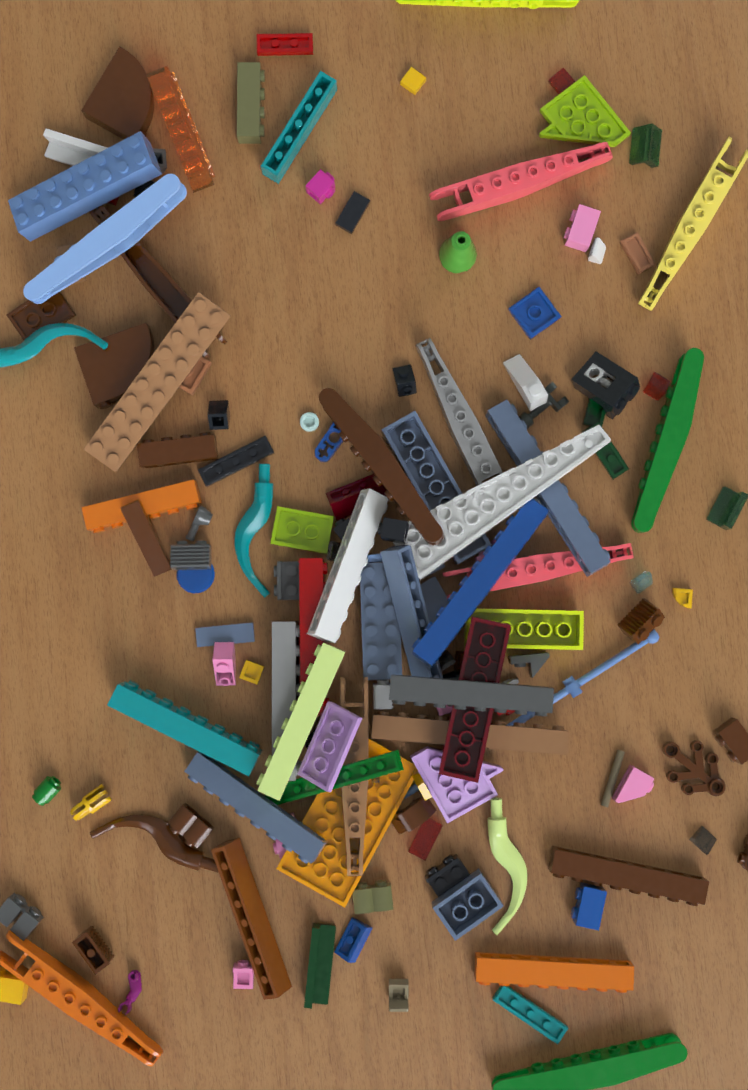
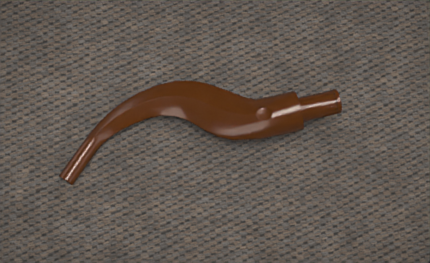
(167, 841)

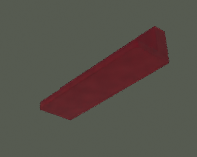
(344, 498)

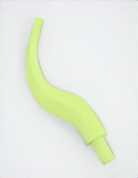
(509, 858)

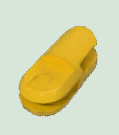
(89, 803)

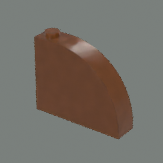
(122, 97)
(113, 369)

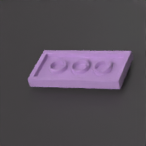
(329, 746)

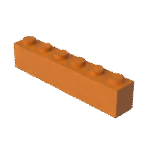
(154, 503)

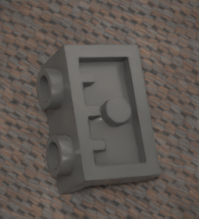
(287, 580)

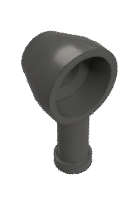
(202, 517)

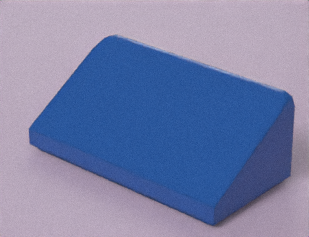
(353, 940)

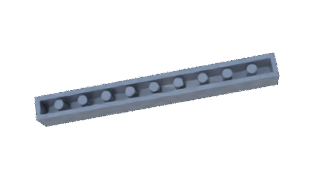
(562, 510)

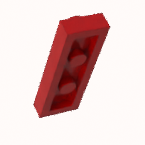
(284, 44)

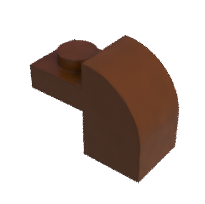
(413, 815)

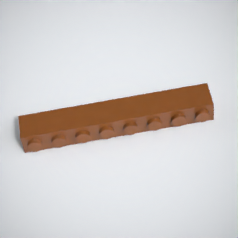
(251, 919)

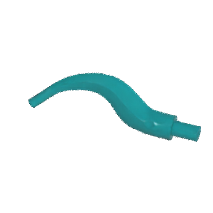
(37, 341)
(252, 522)

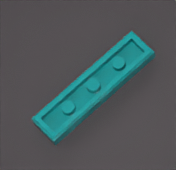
(530, 1013)

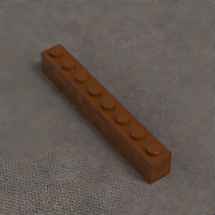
(628, 875)

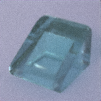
(642, 581)

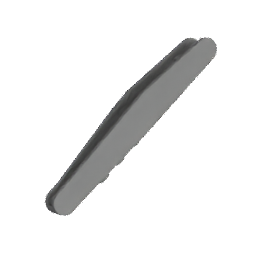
(460, 418)

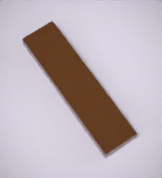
(146, 537)

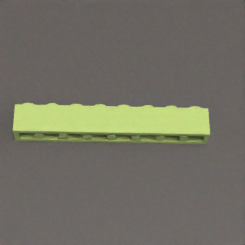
(301, 720)

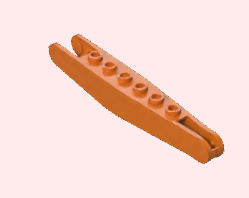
(79, 999)

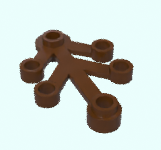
(696, 770)

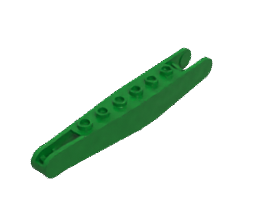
(669, 438)
(597, 1067)

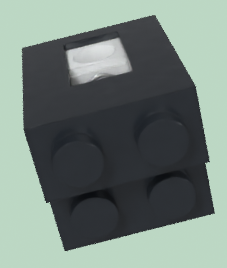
(618, 392)

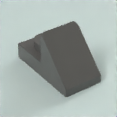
(534, 661)

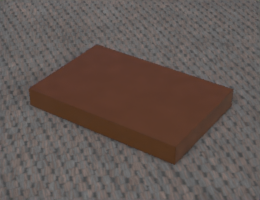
(33, 316)

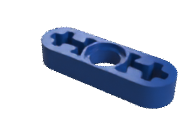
(321, 446)

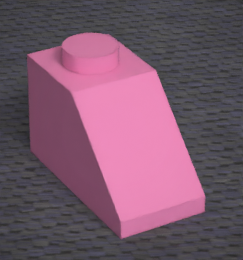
(633, 785)

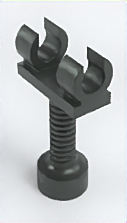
(528, 418)

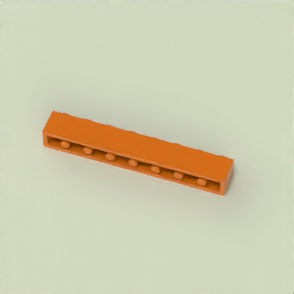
(554, 971)

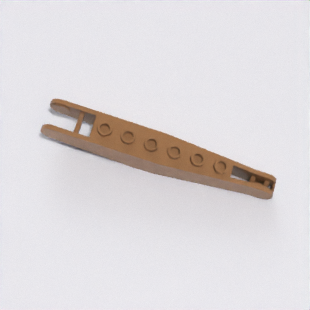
(355, 795)

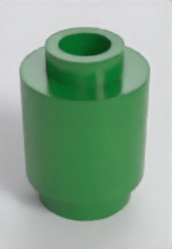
(46, 790)

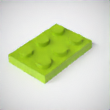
(302, 530)

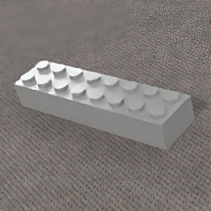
(284, 677)

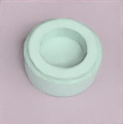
(309, 422)

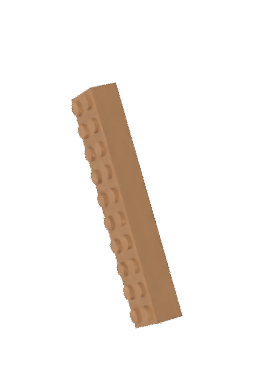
(157, 382)

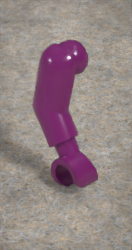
(135, 989)

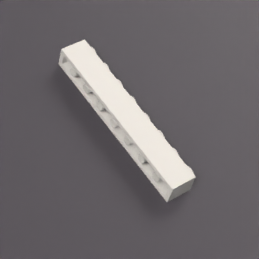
(348, 566)

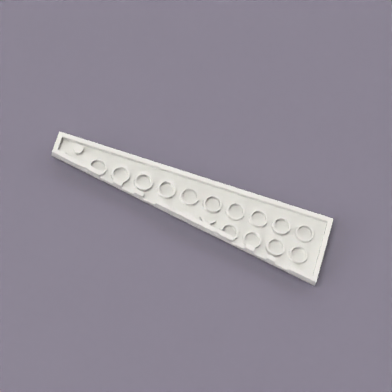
(489, 503)

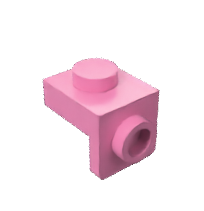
(243, 975)

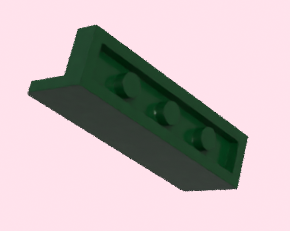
(320, 964)

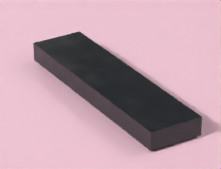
(235, 461)

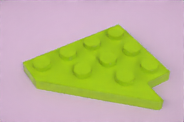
(582, 117)

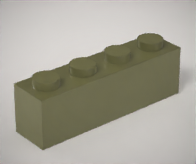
(250, 102)

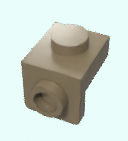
(398, 995)

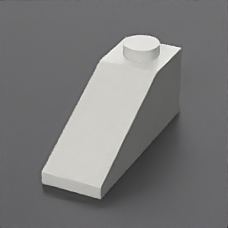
(526, 382)

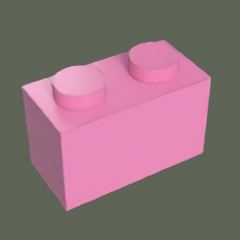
(582, 227)

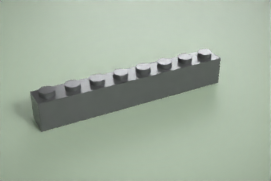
(472, 694)

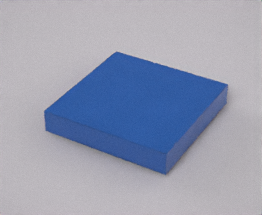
(534, 313)

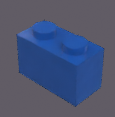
(588, 906)

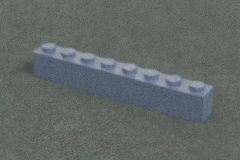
(408, 604)
(256, 807)

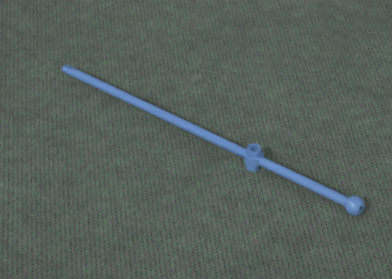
(573, 686)

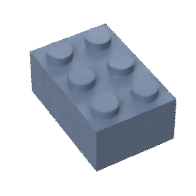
(467, 904)

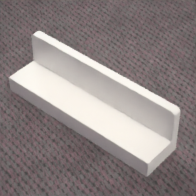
(68, 148)

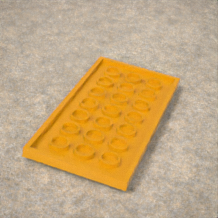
(326, 818)

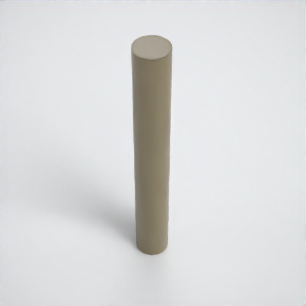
(612, 778)

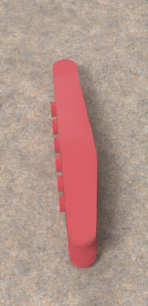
(519, 179)
(543, 567)

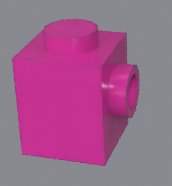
(321, 186)

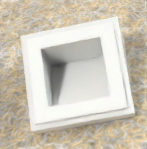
(597, 251)

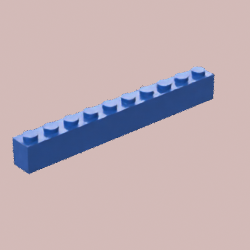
(479, 583)

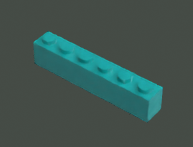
(299, 127)

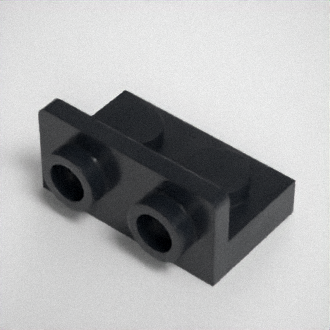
(446, 874)

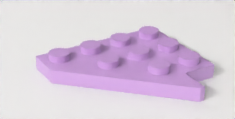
(453, 794)

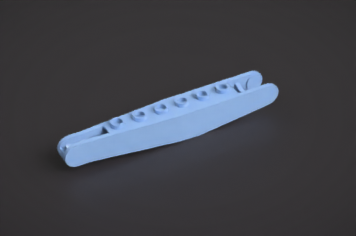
(108, 239)

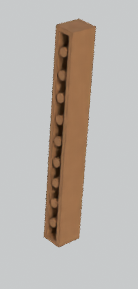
(500, 735)

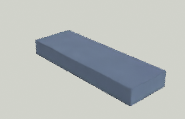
(225, 633)

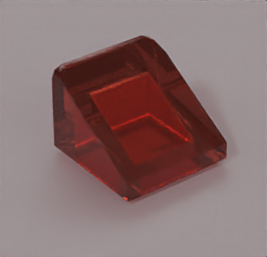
(656, 386)

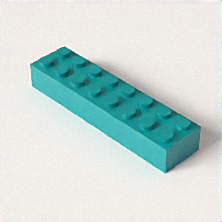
(185, 727)

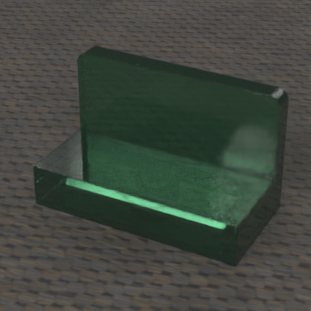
(645, 145)
(727, 508)

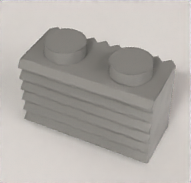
(381, 695)

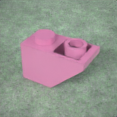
(224, 663)

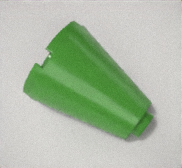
(458, 253)

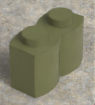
(372, 897)

